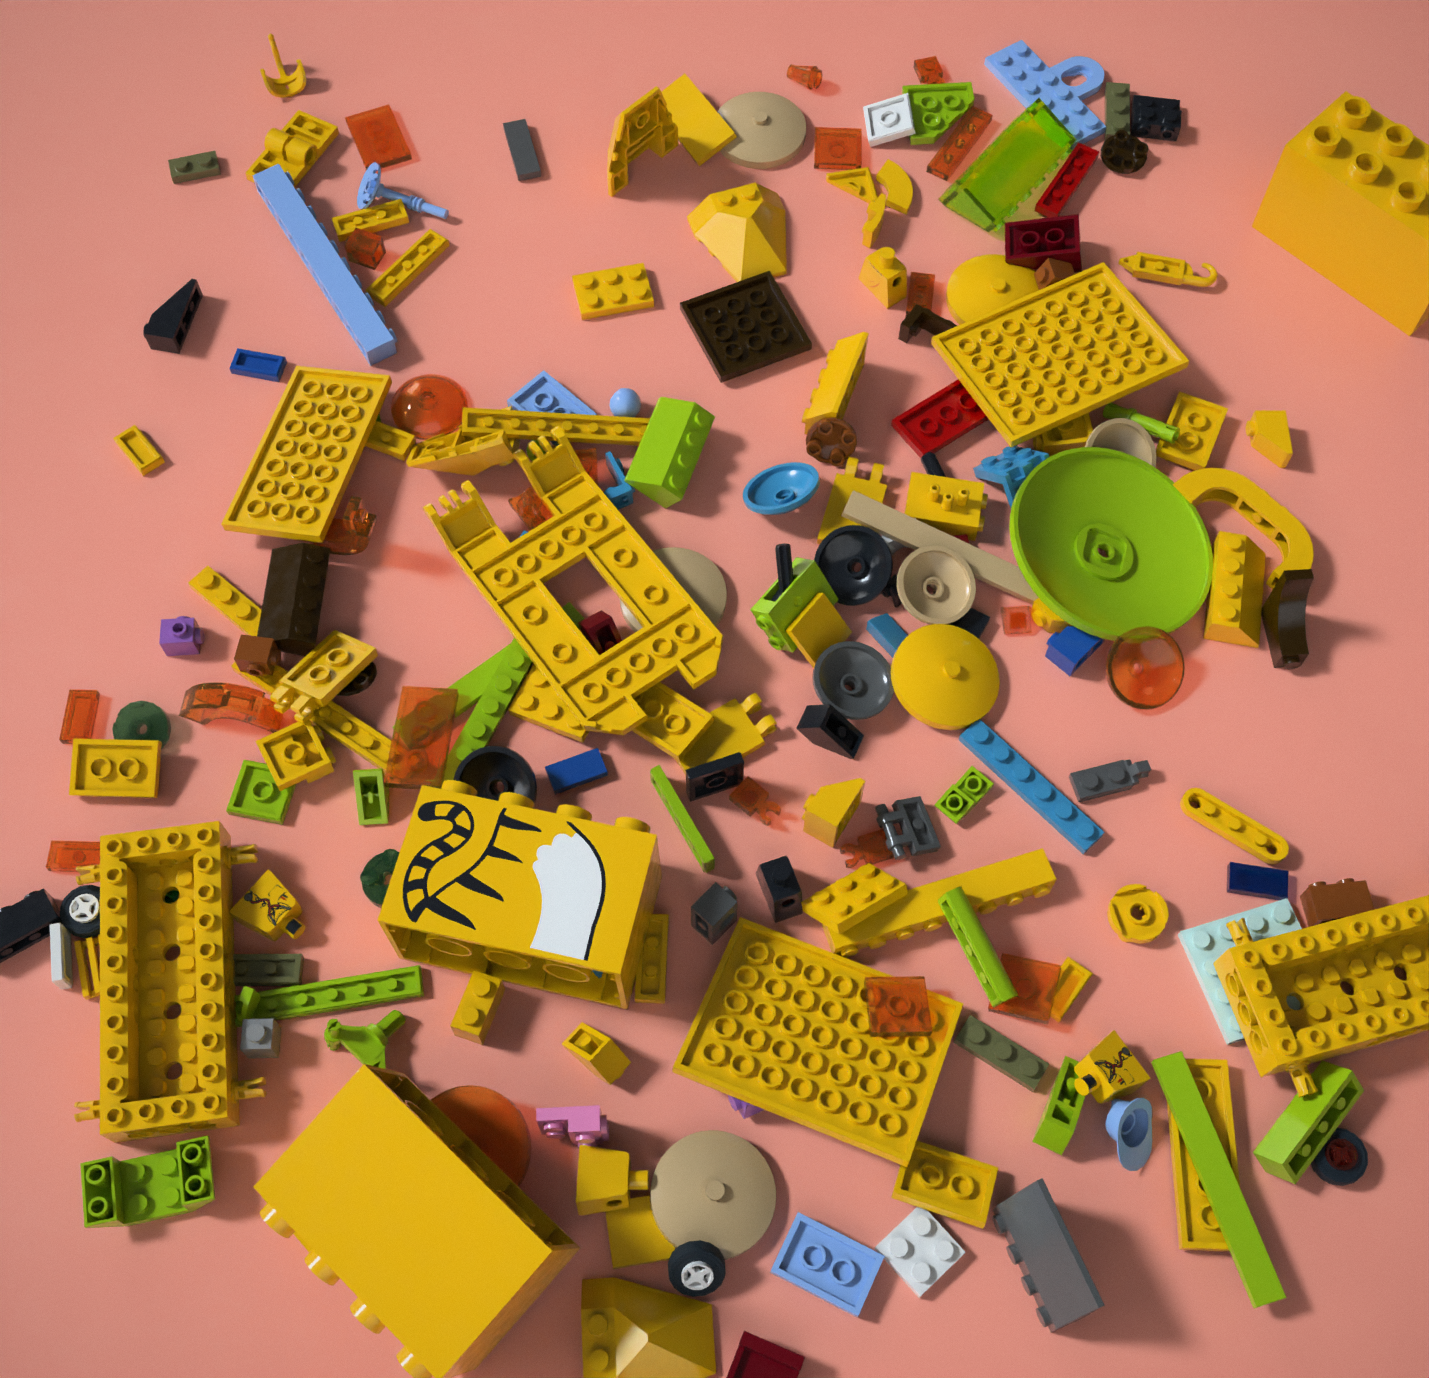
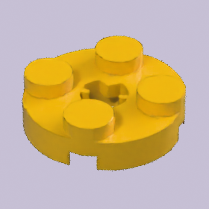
(1129, 928)

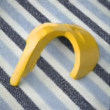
(295, 82)

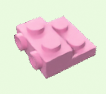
(583, 1123)

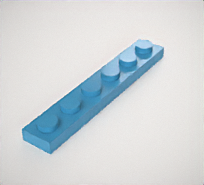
(1031, 786)

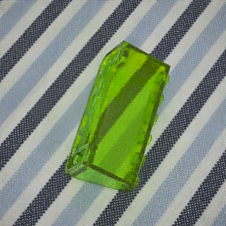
(1010, 168)

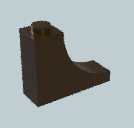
(1285, 618)

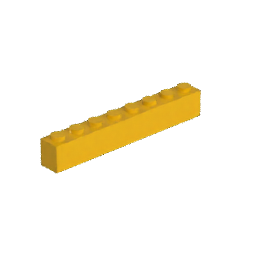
(985, 888)

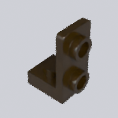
(925, 319)

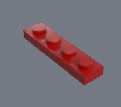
(1066, 181)

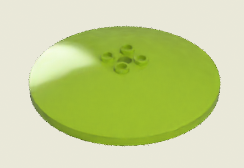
(1118, 503)

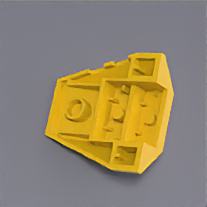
(634, 131)
(743, 230)
(463, 453)
(644, 1332)

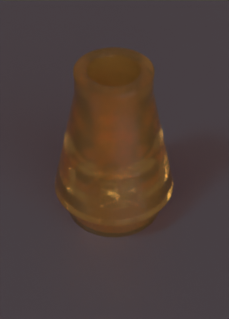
(805, 75)

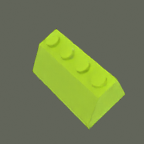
(669, 450)

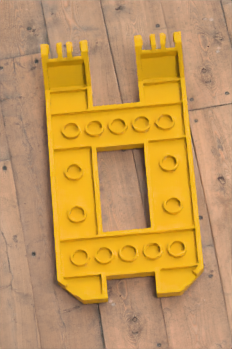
(583, 525)

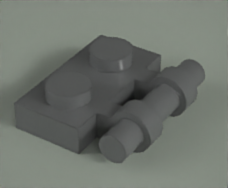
(915, 826)

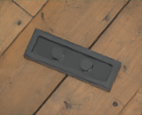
(522, 150)

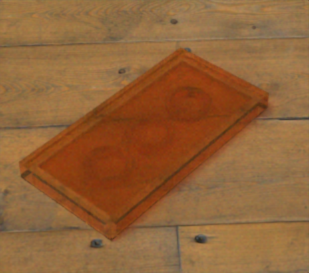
(421, 737)

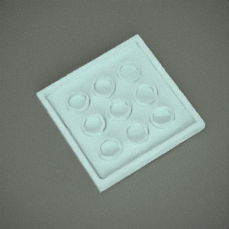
(1210, 940)

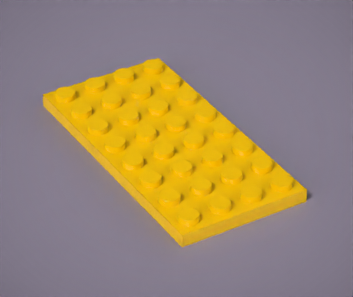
(307, 454)

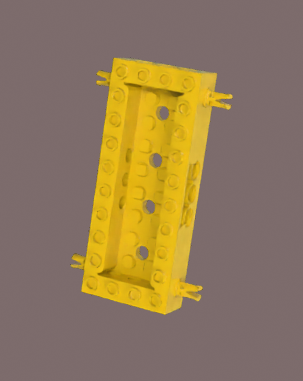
(1311, 968)
(141, 985)

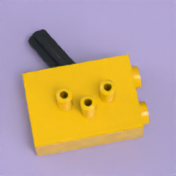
(944, 501)

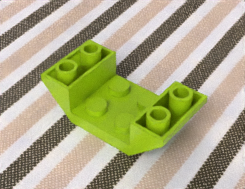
(147, 1186)

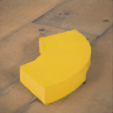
(897, 185)

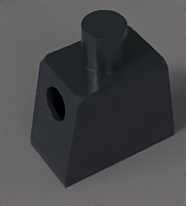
(779, 885)

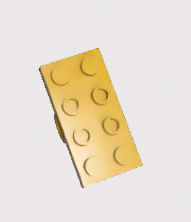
(295, 146)

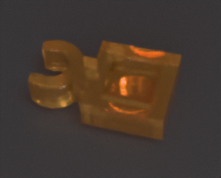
(929, 70)
(752, 798)
(870, 848)

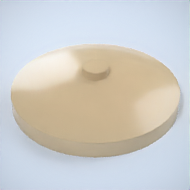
(766, 127)
(697, 577)
(713, 1192)

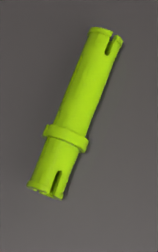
(1152, 426)

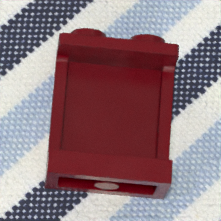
(763, 1360)

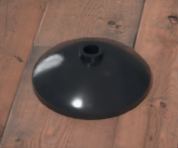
(846, 548)
(497, 764)

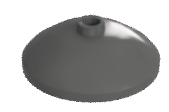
(859, 668)

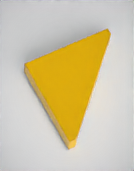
(855, 182)

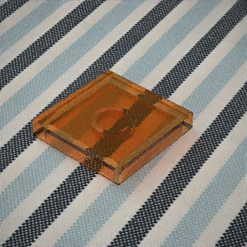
(837, 148)
(1035, 985)
(897, 1006)

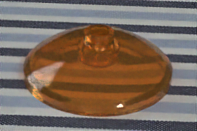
(428, 415)
(1158, 673)

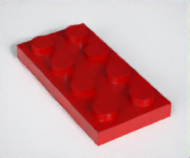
(939, 419)

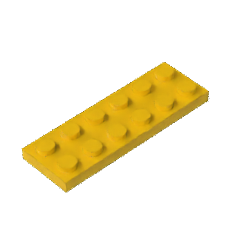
(1194, 1214)

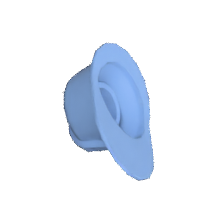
(1131, 1128)

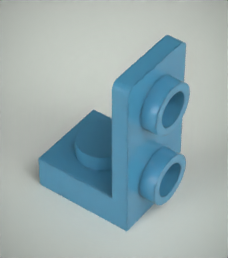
(622, 494)

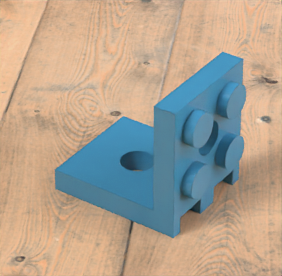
(1010, 468)

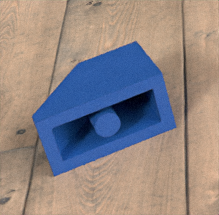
(1071, 648)

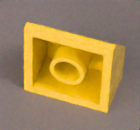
(832, 809)

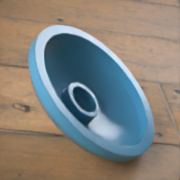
(781, 488)

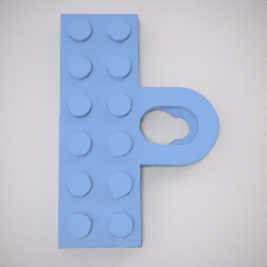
(1032, 79)

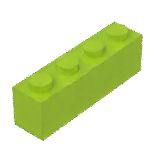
(1308, 1123)

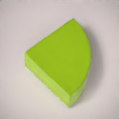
(250, 1002)

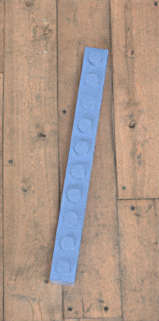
(325, 264)

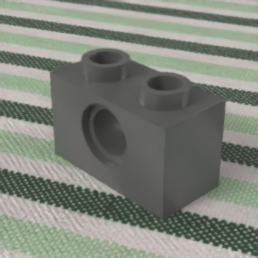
(714, 912)

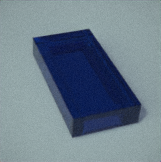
(1257, 881)

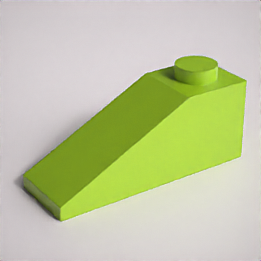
(1060, 1111)

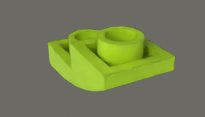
(964, 795)

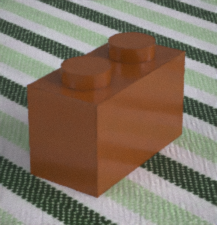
(1335, 901)

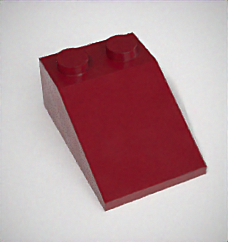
(1035, 240)

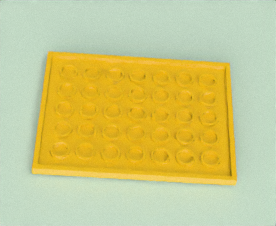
(1058, 353)
(794, 1038)

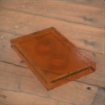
(378, 137)

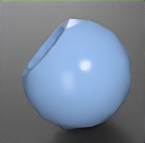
(625, 403)

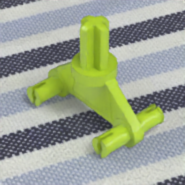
(364, 1042)

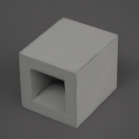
(260, 1038)

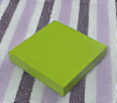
(258, 796)

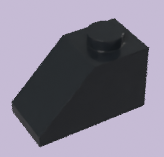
(830, 730)

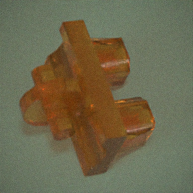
(530, 509)

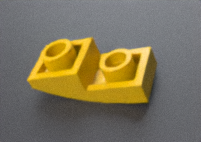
(875, 220)

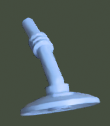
(371, 187)

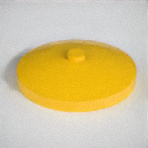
(986, 285)
(945, 676)

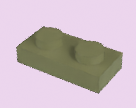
(194, 167)

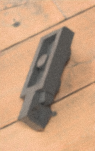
(1108, 779)

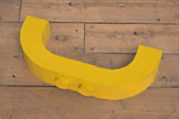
(1257, 508)

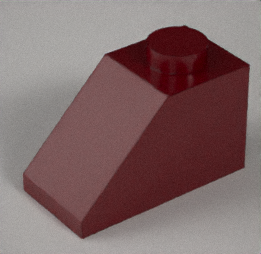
(600, 631)

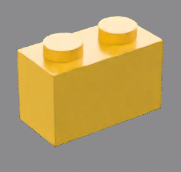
(478, 1007)

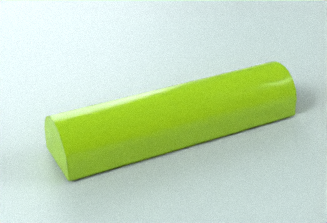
(977, 947)

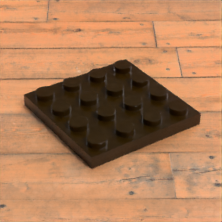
(745, 326)

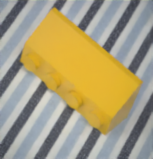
(837, 380)
(1235, 591)

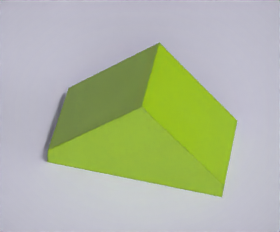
(371, 796)

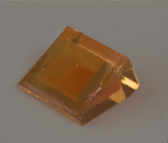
(1016, 619)

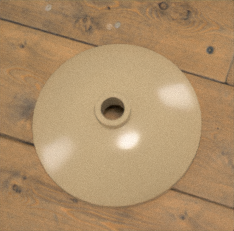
(1124, 436)
(947, 576)

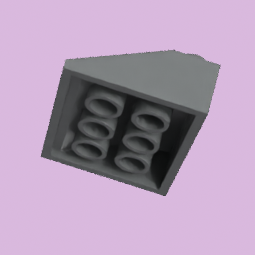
(1046, 1257)

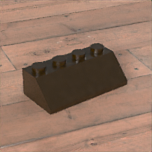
(294, 597)

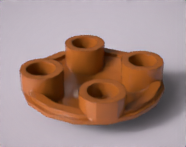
(831, 441)

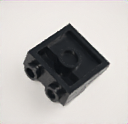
(1155, 118)

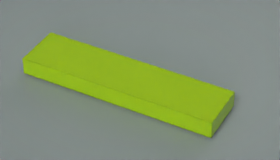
(682, 819)

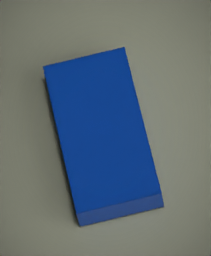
(258, 365)
(576, 771)

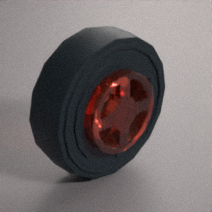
(1349, 1151)

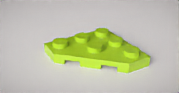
(937, 108)

